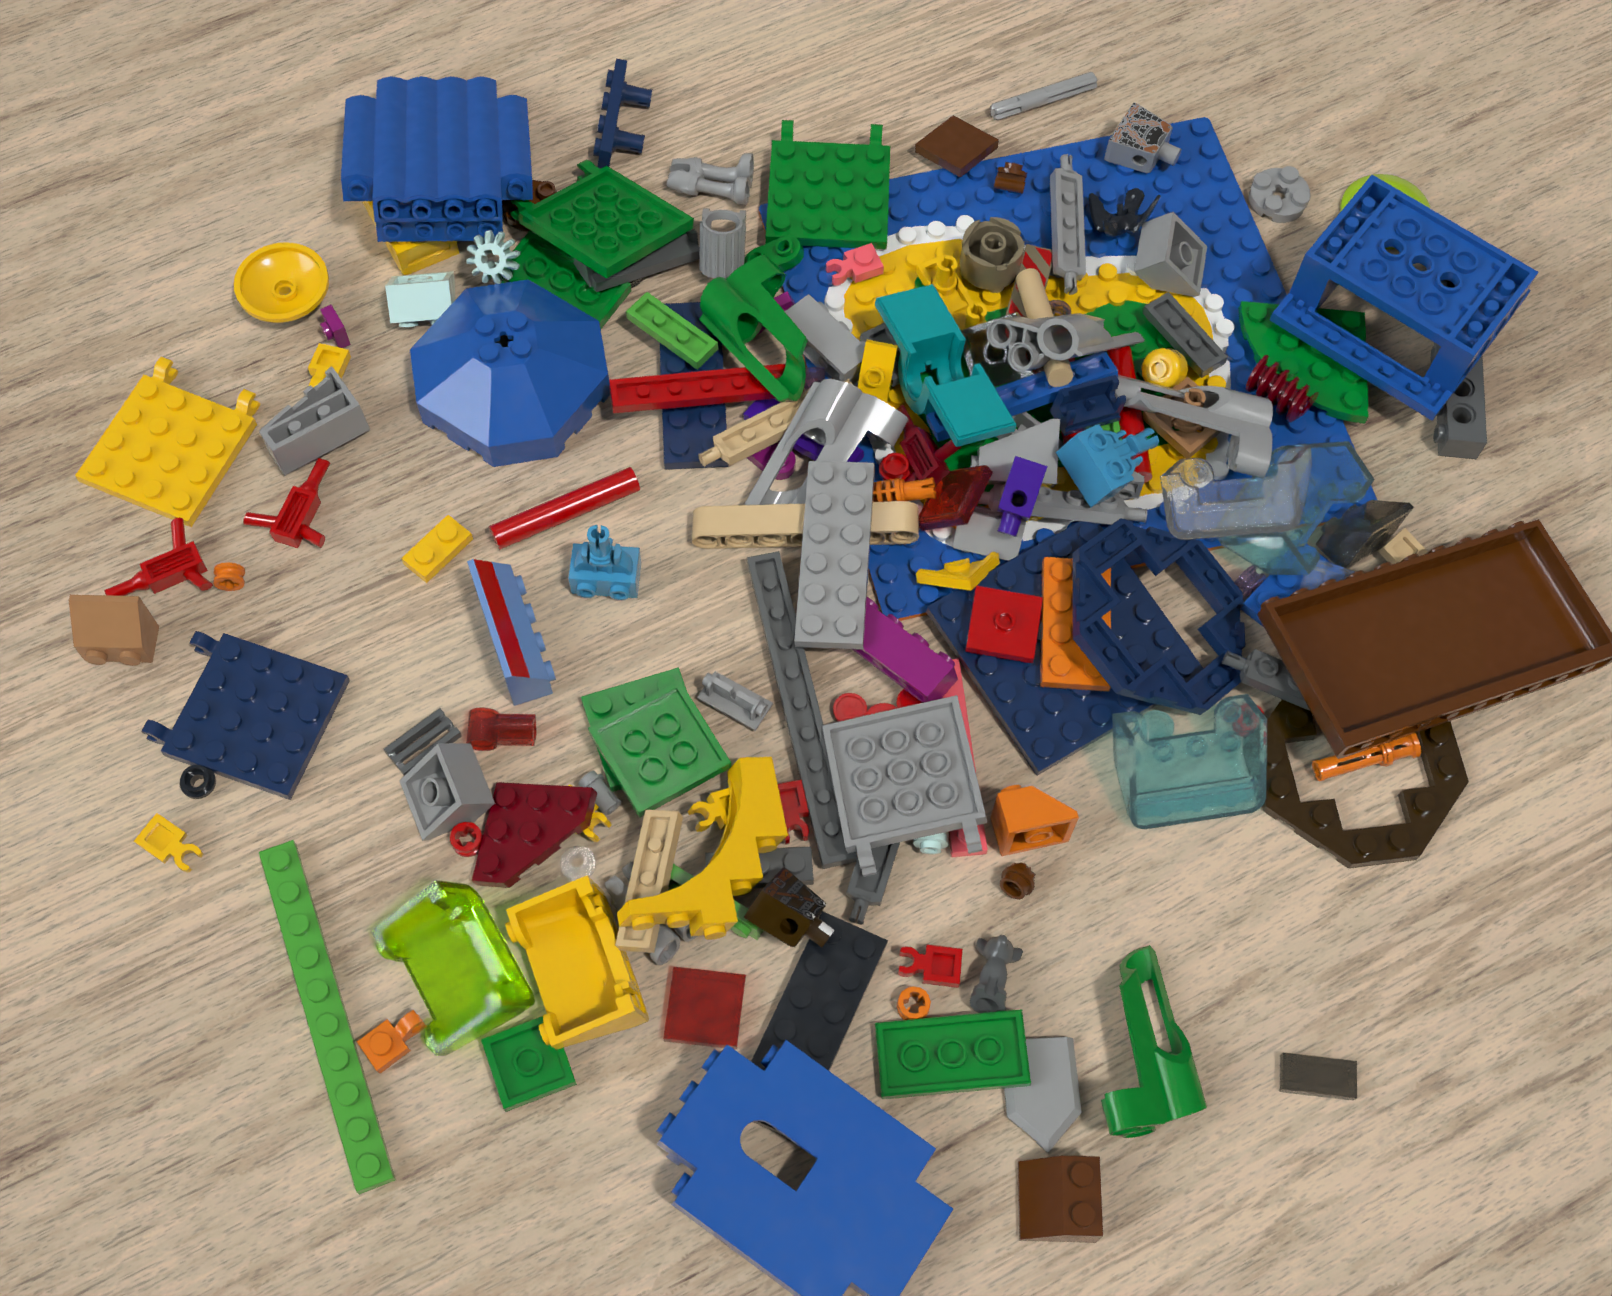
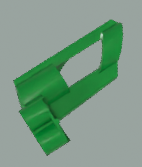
(738, 309)
(1166, 1079)

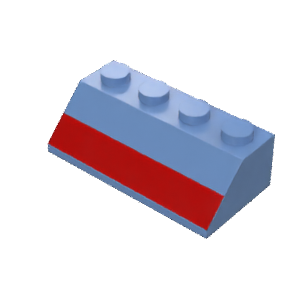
(511, 630)

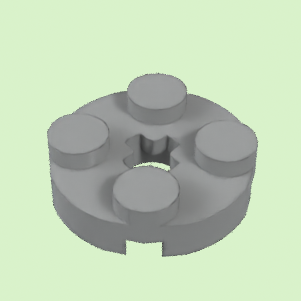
(1281, 180)

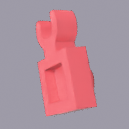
(859, 263)

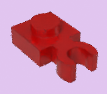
(794, 808)
(939, 965)

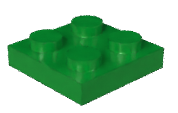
(525, 1065)

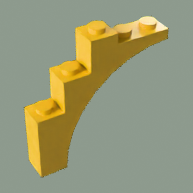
(707, 900)

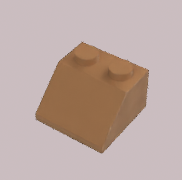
(113, 629)

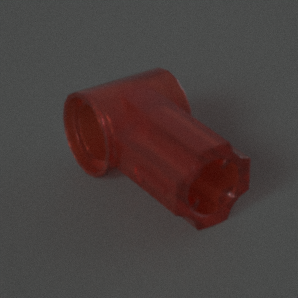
(490, 728)

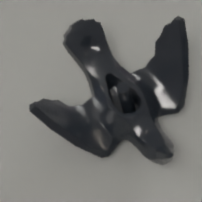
(1125, 219)

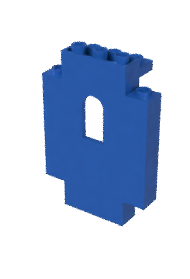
(856, 1211)

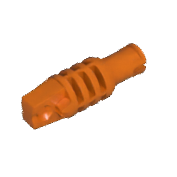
(900, 490)

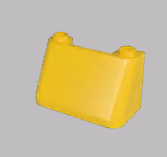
(576, 965)

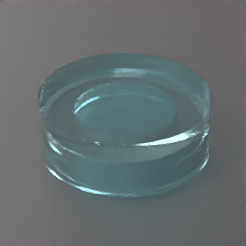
(1159, 724)

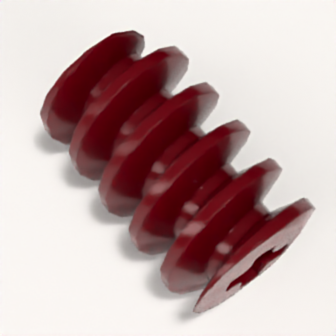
(1279, 390)

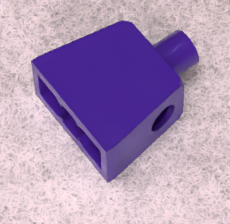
(1023, 480)

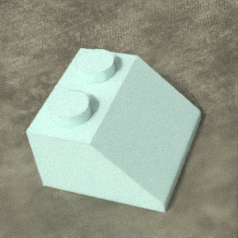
(419, 297)

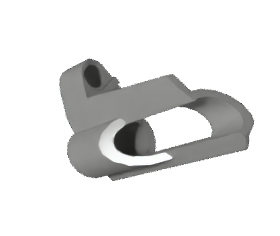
(1051, 338)
(1224, 410)
(834, 417)

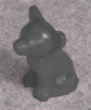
(990, 992)

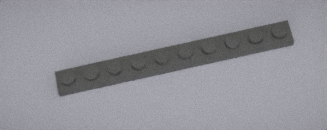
(799, 706)

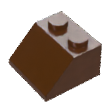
(1060, 1199)

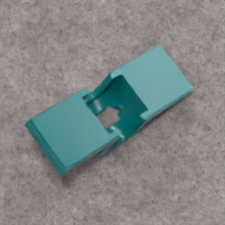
(931, 337)

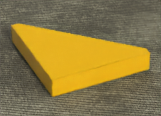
(959, 573)

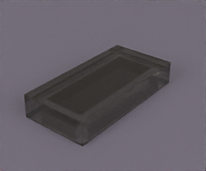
(1318, 1076)

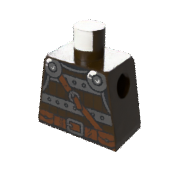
(789, 911)

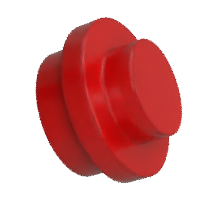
(894, 466)

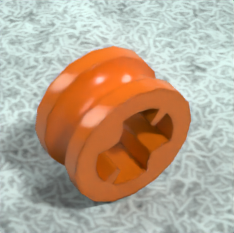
(229, 576)
(904, 997)

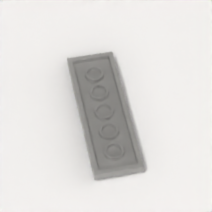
(835, 555)

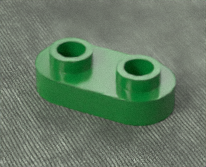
(773, 250)

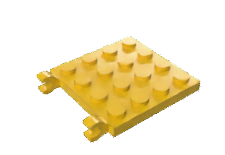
(168, 446)

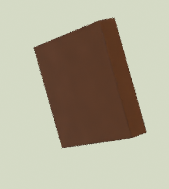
(956, 146)

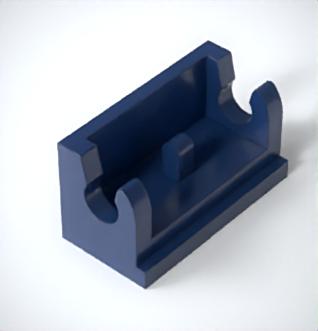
(1088, 405)

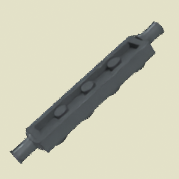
(1267, 675)
(871, 889)

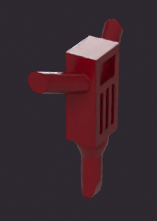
(923, 453)

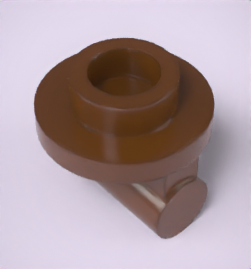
(1011, 178)

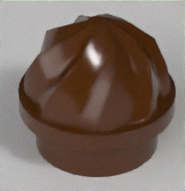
(1017, 880)

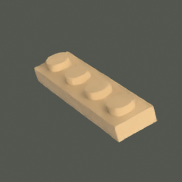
(651, 872)

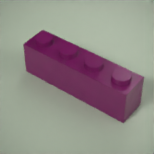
(905, 656)

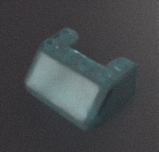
(1335, 478)
(1192, 773)

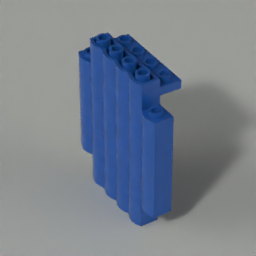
(436, 157)

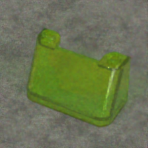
(455, 963)

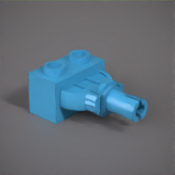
(1102, 461)
(604, 568)

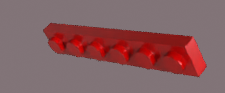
(689, 389)

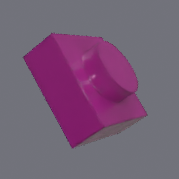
(333, 327)

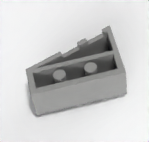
(315, 424)

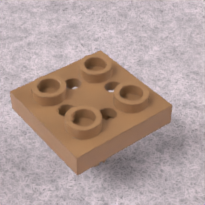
(1187, 439)

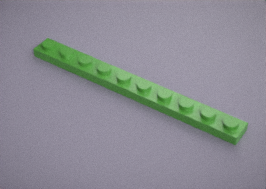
(327, 1018)

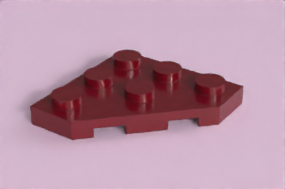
(528, 828)

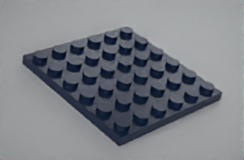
(1060, 721)

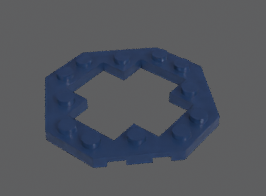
(1095, 598)

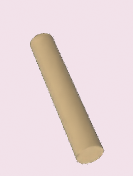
(1038, 306)

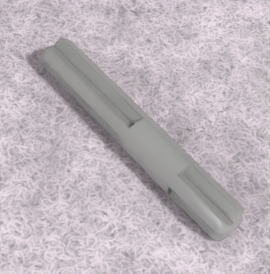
(1043, 96)

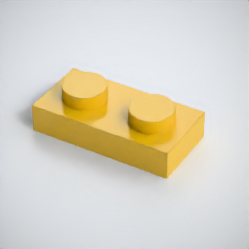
(437, 548)

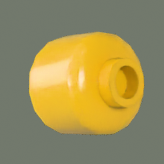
(1164, 367)

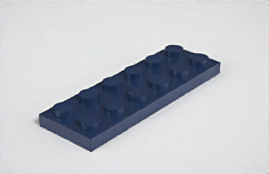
(691, 428)

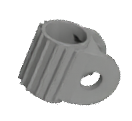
(721, 251)

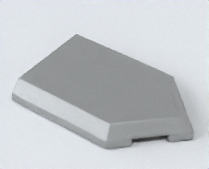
(1053, 1098)

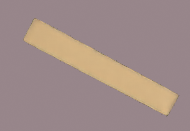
(783, 525)

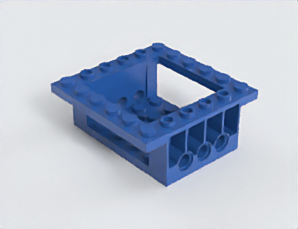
(1458, 319)

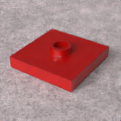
(1004, 624)

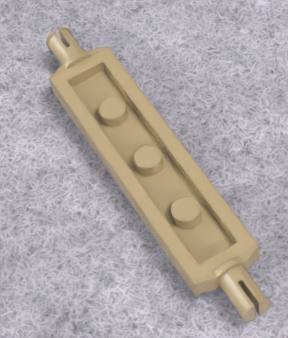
(753, 433)

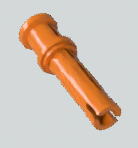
(1383, 755)

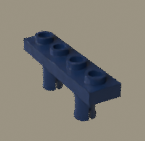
(619, 94)

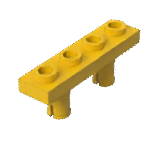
(942, 274)

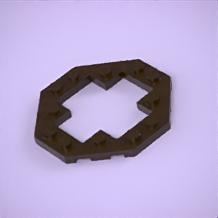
(1320, 821)

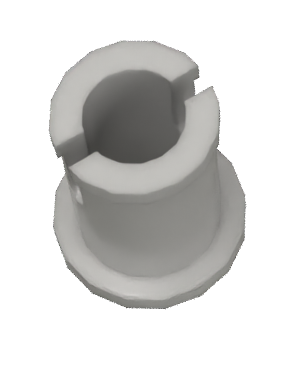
(605, 797)

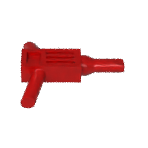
(296, 513)
(168, 568)

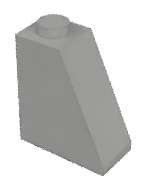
(1033, 444)

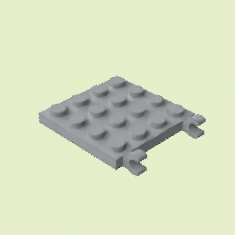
(904, 777)

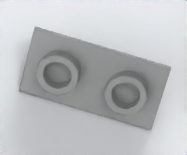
(734, 700)

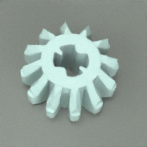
(499, 248)

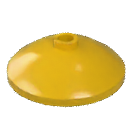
(278, 271)

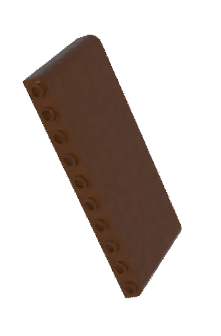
(1437, 636)

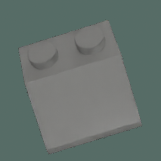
(1170, 256)
(446, 789)

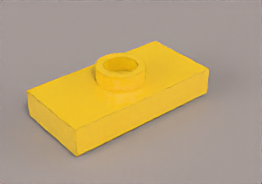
(877, 369)

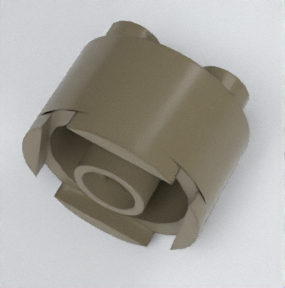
(991, 254)

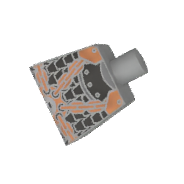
(1141, 141)

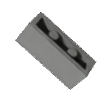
(829, 341)

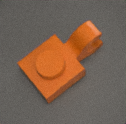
(387, 1043)

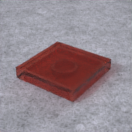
(955, 498)
(704, 1007)

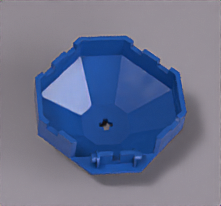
(515, 398)

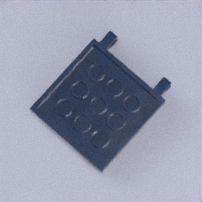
(252, 714)

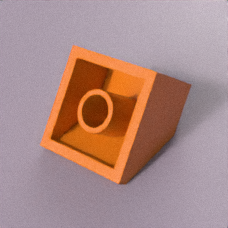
(1030, 820)

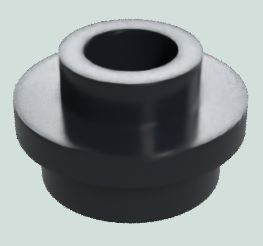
(191, 775)

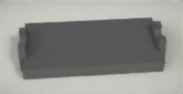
(673, 254)

